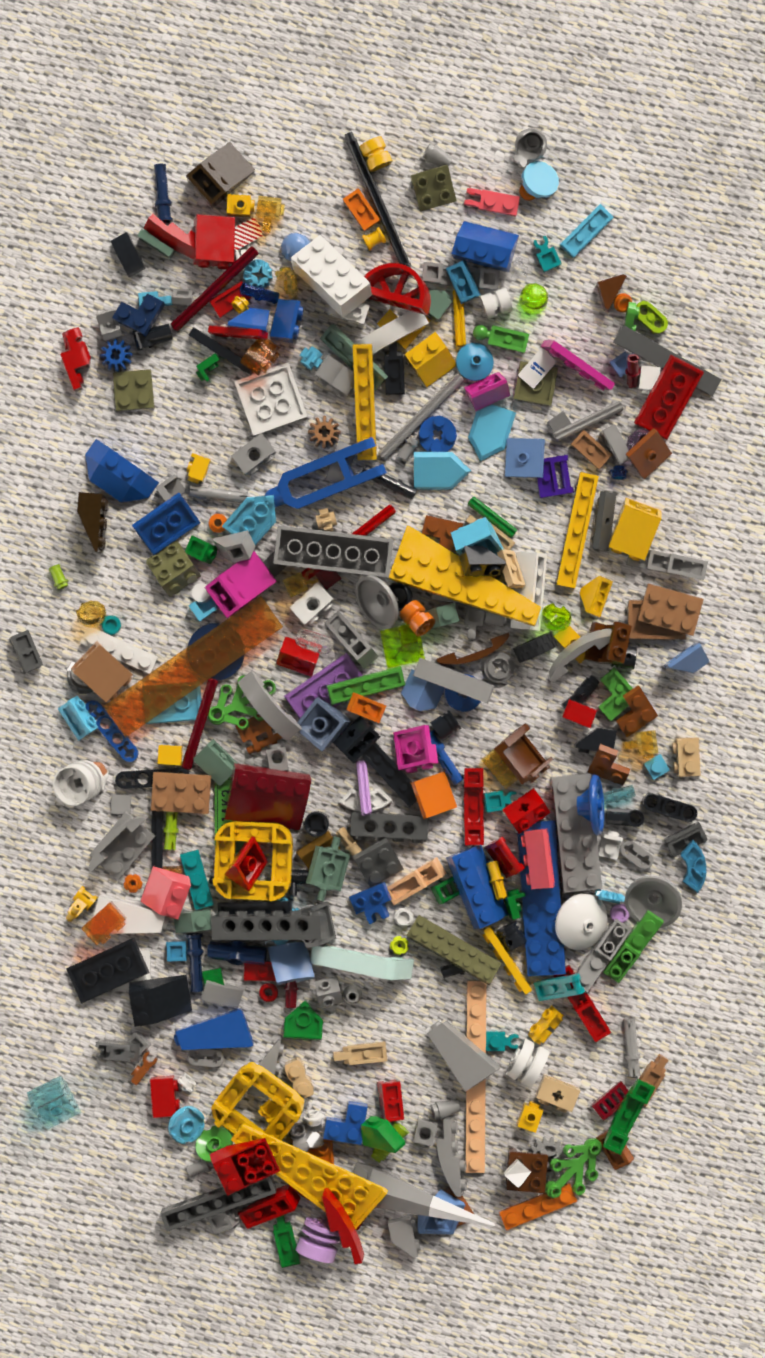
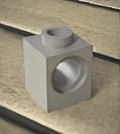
(283, 765)
(424, 1123)

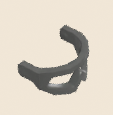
(74, 686)

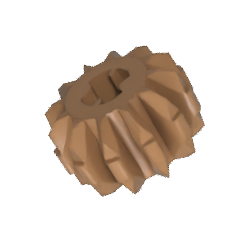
(329, 427)

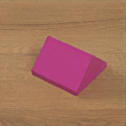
(487, 391)

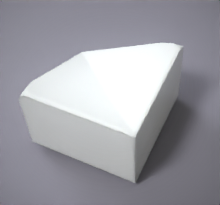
(517, 1173)

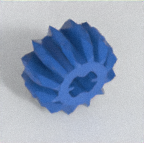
(109, 354)

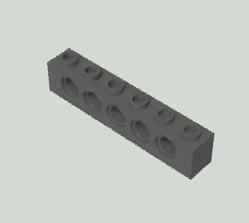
(223, 931)
(214, 1203)

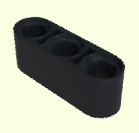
(678, 810)

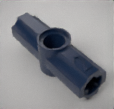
(237, 953)

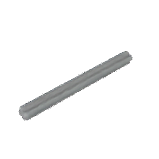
(421, 416)

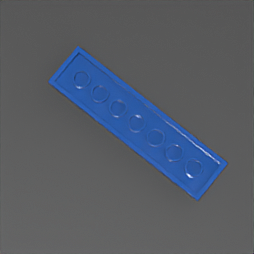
(540, 907)

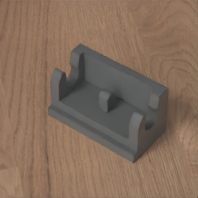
(26, 651)
(678, 841)
(118, 1050)

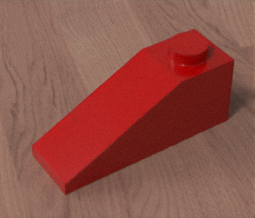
(270, 1207)

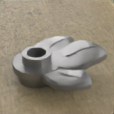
(308, 1138)

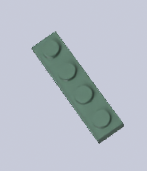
(343, 348)

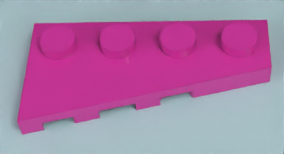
(576, 363)

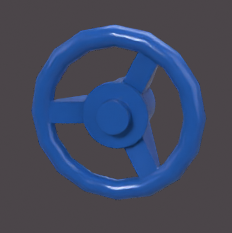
(591, 805)

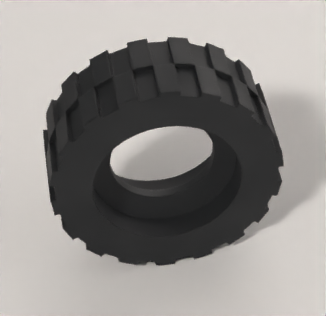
(535, 647)

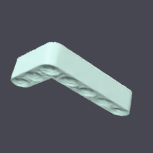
(366, 964)

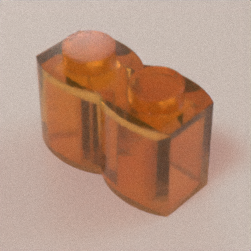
(260, 355)

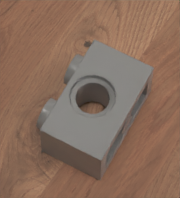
(258, 444)

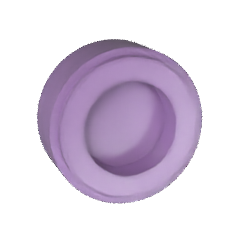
(619, 912)

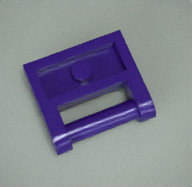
(548, 484)

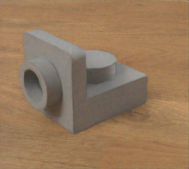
(224, 1220)

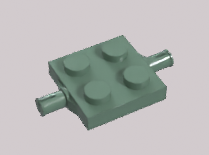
(328, 868)

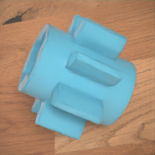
(311, 358)

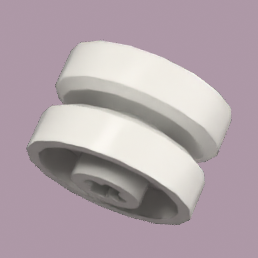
(526, 1063)

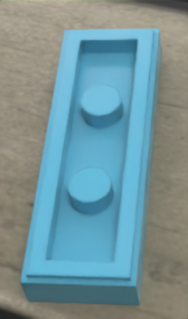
(586, 231)

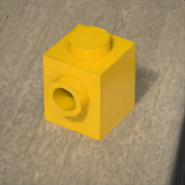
(530, 1116)

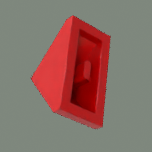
(579, 713)

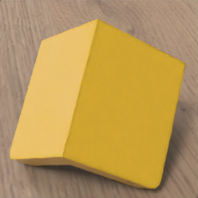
(170, 754)

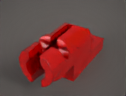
(76, 357)

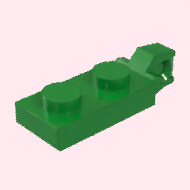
(285, 1243)

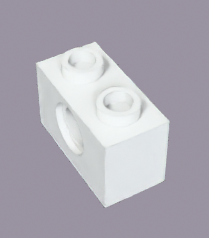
(316, 593)

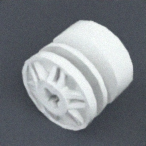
(78, 782)

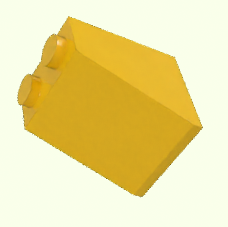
(635, 529)

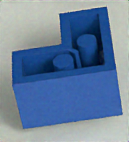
(347, 1129)

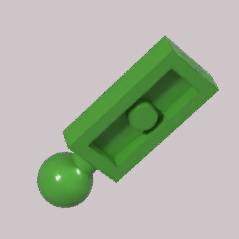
(502, 338)

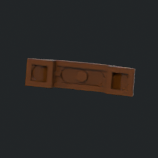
(496, 643)

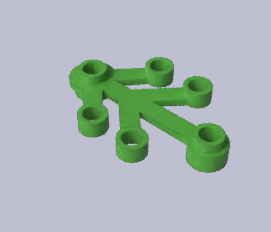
(238, 704)
(575, 1167)

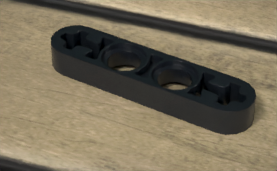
(218, 348)
(128, 774)

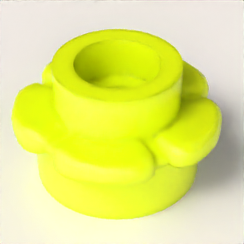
(399, 950)

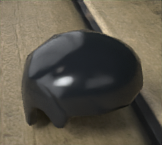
(402, 593)

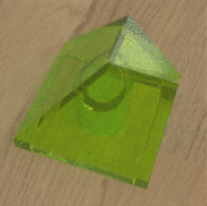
(401, 646)

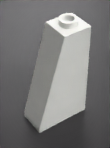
(139, 918)

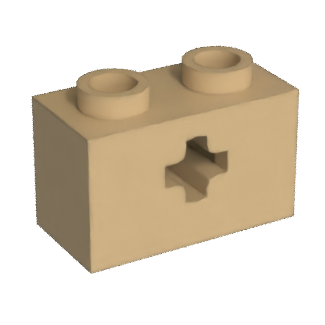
(549, 1085)

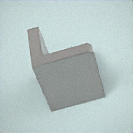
(170, 488)

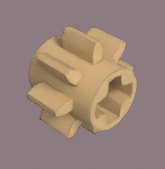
(326, 520)

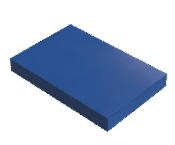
(166, 523)

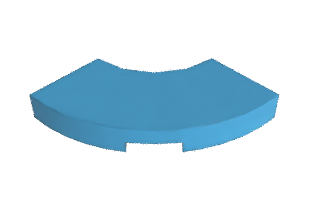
(696, 866)

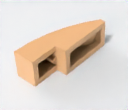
(416, 880)

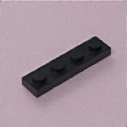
(389, 772)

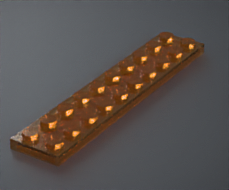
(193, 666)

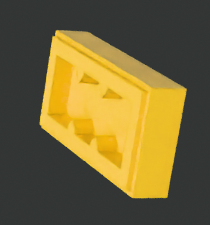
(566, 637)

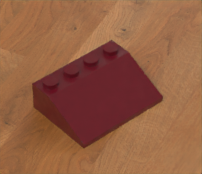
(267, 796)

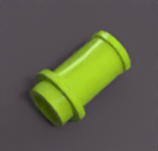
(58, 577)

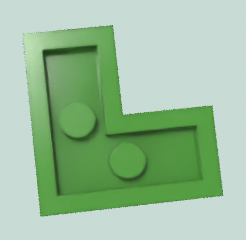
(618, 687)

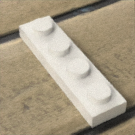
(121, 650)

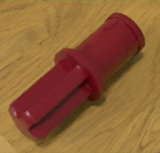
(632, 370)
(291, 994)

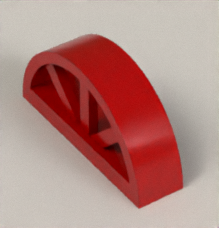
(395, 299)

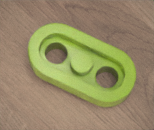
(652, 316)

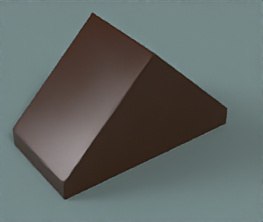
(609, 289)

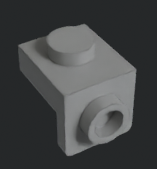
(109, 328)

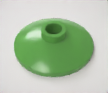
(209, 1138)

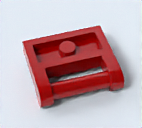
(506, 860)

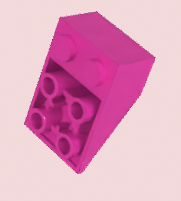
(240, 585)

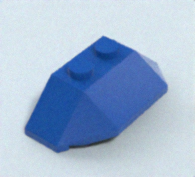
(117, 474)

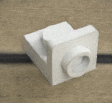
(610, 845)

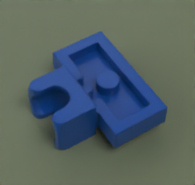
(372, 901)

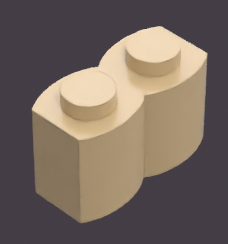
(297, 1074)

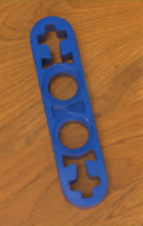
(108, 733)

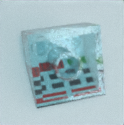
(53, 1102)

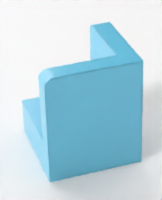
(203, 610)

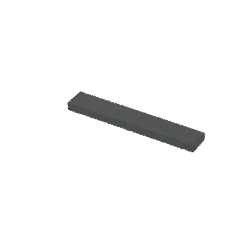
(659, 356)

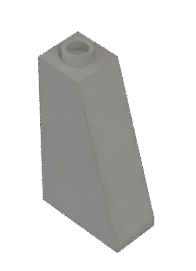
(462, 1056)

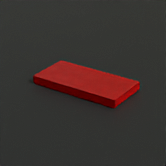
(669, 396)

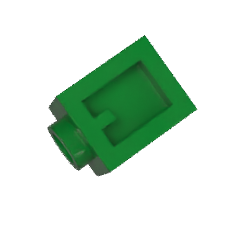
(209, 364)
(201, 550)
(513, 906)

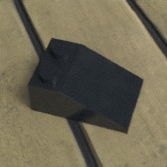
(159, 999)

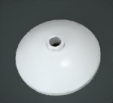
(573, 920)

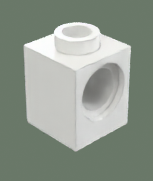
(648, 378)

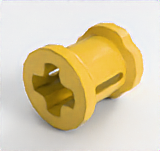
(374, 238)

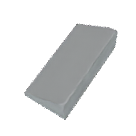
(615, 444)

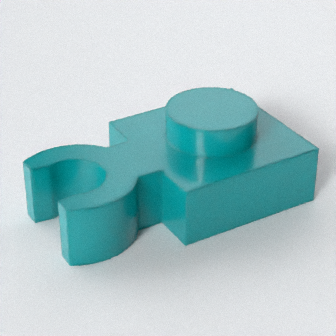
(547, 257)
(496, 800)
(497, 1041)

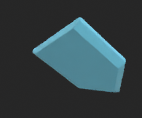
(490, 430)
(438, 470)
(254, 515)

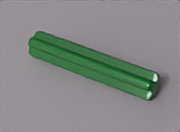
(492, 517)

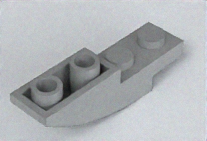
(602, 953)
(451, 1163)

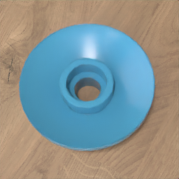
(470, 369)

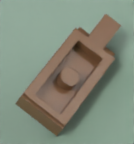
(654, 1073)

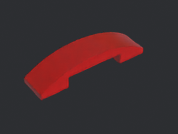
(473, 806)

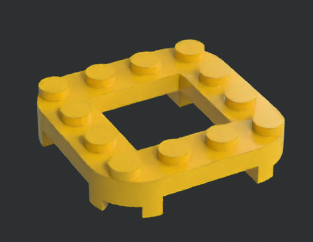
(281, 859)
(270, 1085)

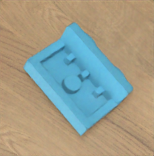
(78, 717)

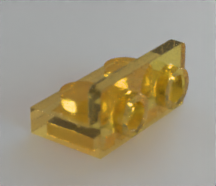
(290, 281)

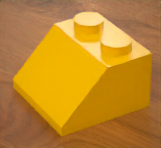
(430, 359)

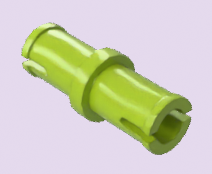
(170, 830)

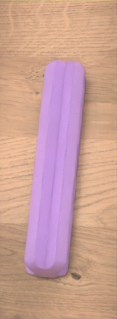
(363, 784)

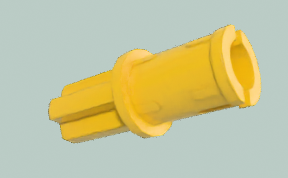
(496, 880)

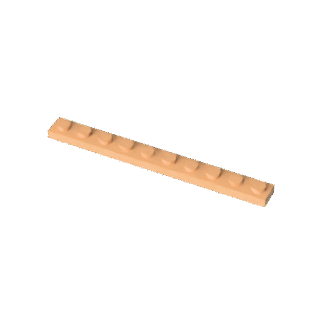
(476, 1095)

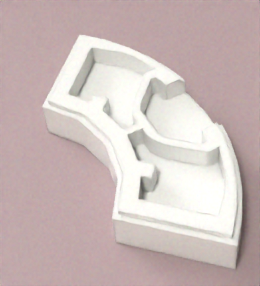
(378, 800)

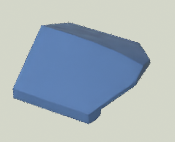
(421, 693)

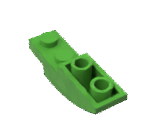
(633, 946)

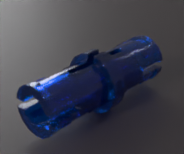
(259, 293)

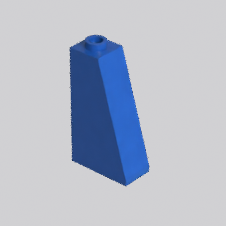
(221, 1031)

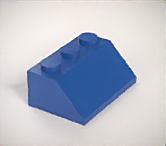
(485, 246)

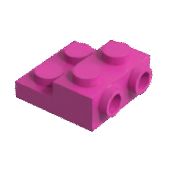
(415, 749)

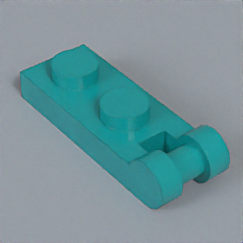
(558, 987)

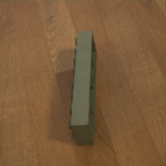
(454, 950)

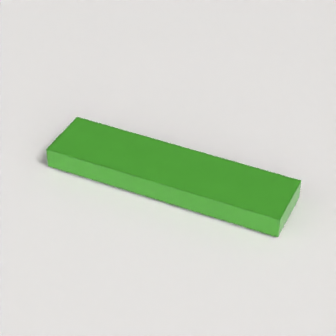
(366, 685)

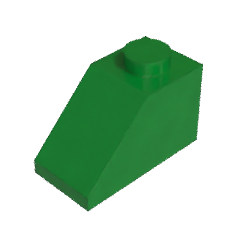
(381, 1135)

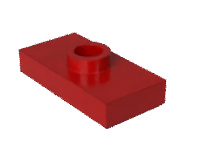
(257, 972)

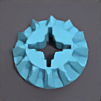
(255, 266)
(609, 896)

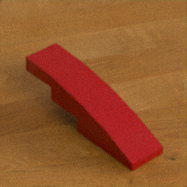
(172, 236)
(587, 1012)
(341, 1222)

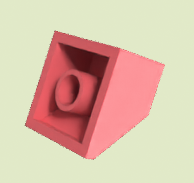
(166, 892)

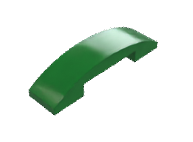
(626, 1115)

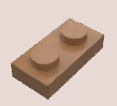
(591, 449)

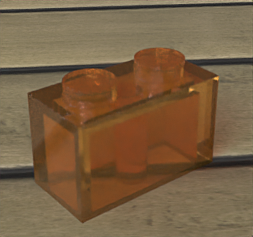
(104, 923)

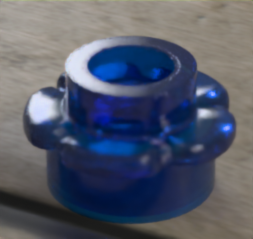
(618, 472)

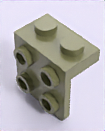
(173, 568)

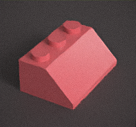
(538, 859)

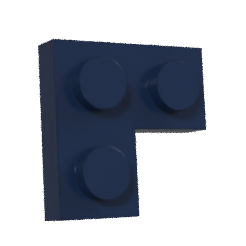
(141, 319)

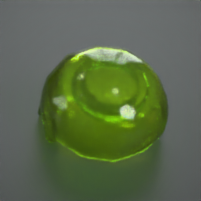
(533, 298)
(557, 623)

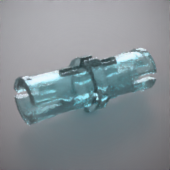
(616, 795)

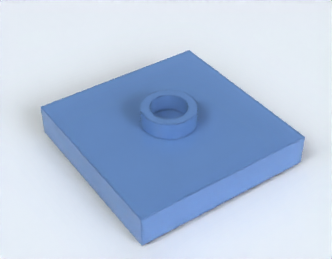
(524, 457)

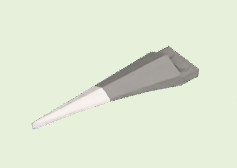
(410, 1199)

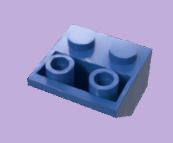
(286, 319)

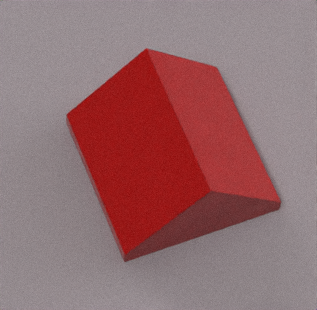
(247, 865)

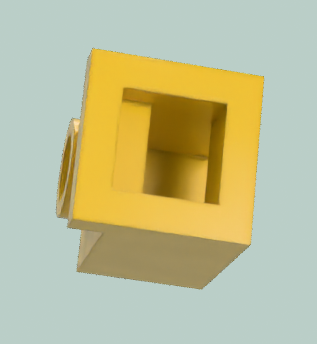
(234, 210)
(198, 468)

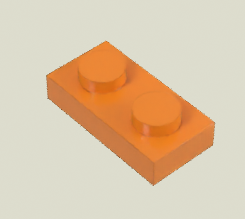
(361, 209)
(366, 707)

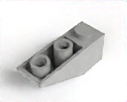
(270, 1063)

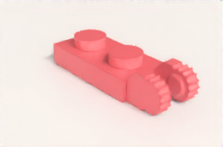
(494, 202)

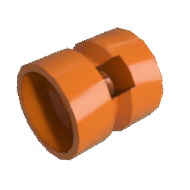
(415, 616)

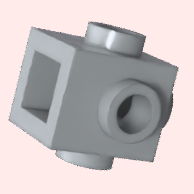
(328, 992)

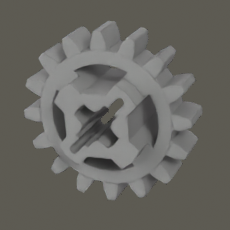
(554, 1153)

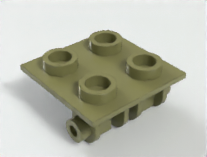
(433, 188)

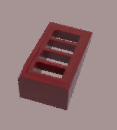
(610, 1110)

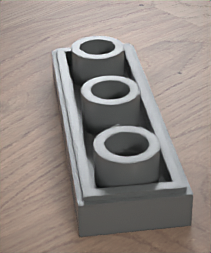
(604, 521)

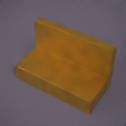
(306, 852)

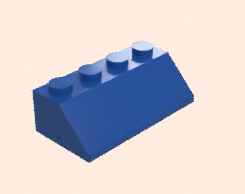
(474, 887)

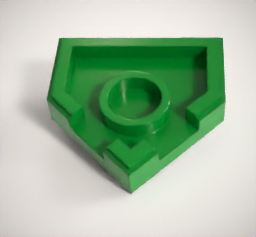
(303, 1024)

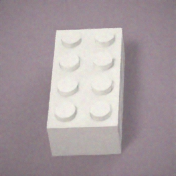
(331, 276)

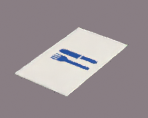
(537, 368)

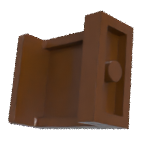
(616, 649)
(522, 756)

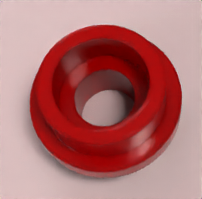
(264, 997)

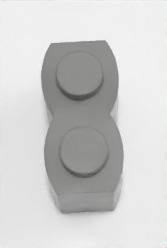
(336, 375)

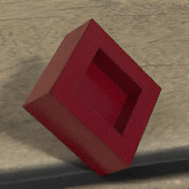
(328, 578)

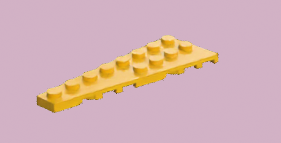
(439, 571)
(312, 1175)

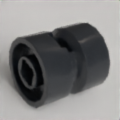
(316, 823)

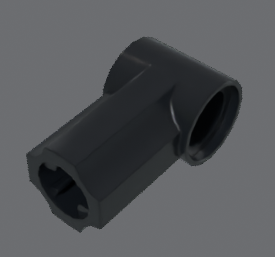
(155, 336)
(622, 817)

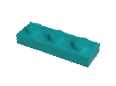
(199, 886)

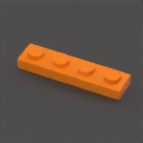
(536, 1207)

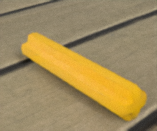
(459, 321)

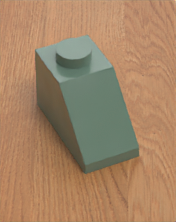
(439, 303)
(444, 615)
(193, 921)

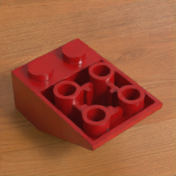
(244, 1164)

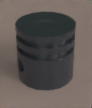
(629, 663)
(445, 725)
(511, 936)

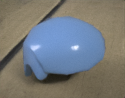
(292, 244)

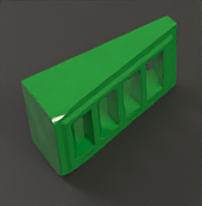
(437, 893)

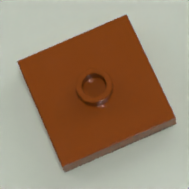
(648, 453)

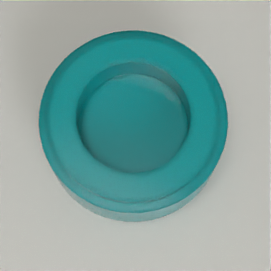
(111, 625)

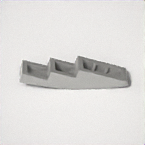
(671, 564)
(453, 680)

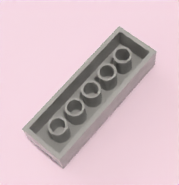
(333, 551)
(575, 836)

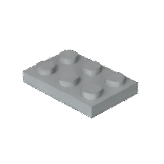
(125, 847)

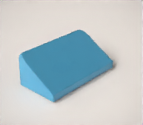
(463, 282)

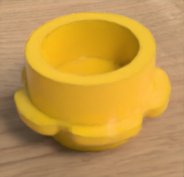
(240, 304)

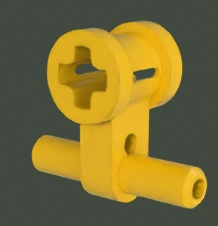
(83, 900)

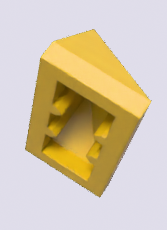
(595, 595)

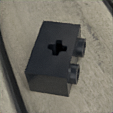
(356, 739)

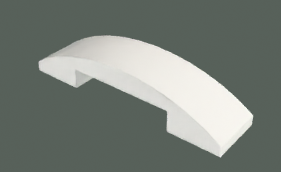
(394, 331)

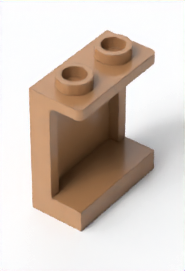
(102, 672)

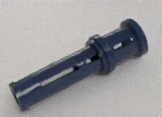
(162, 203)
(194, 952)

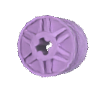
(319, 1242)

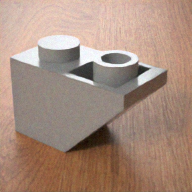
(235, 546)
(402, 1234)

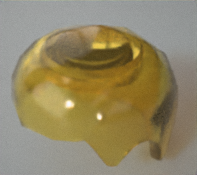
(91, 614)

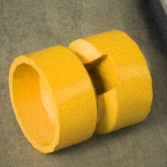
(374, 151)

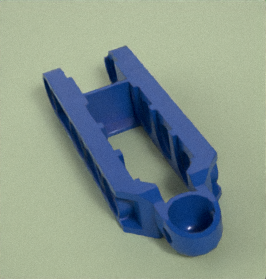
(282, 492)

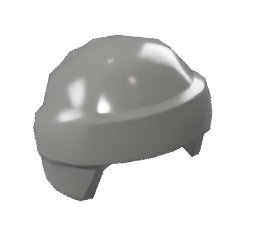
(533, 137)

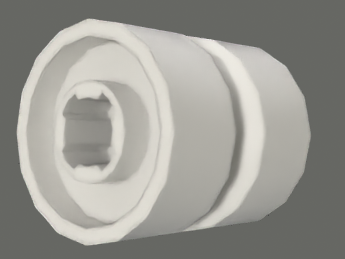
(496, 303)

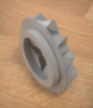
(508, 666)

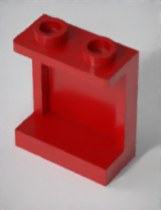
(214, 241)

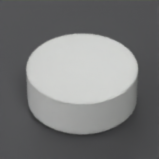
(200, 594)

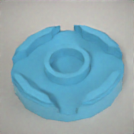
(540, 179)
(186, 1124)

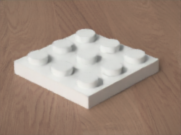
(271, 399)

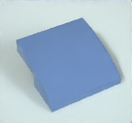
(291, 962)

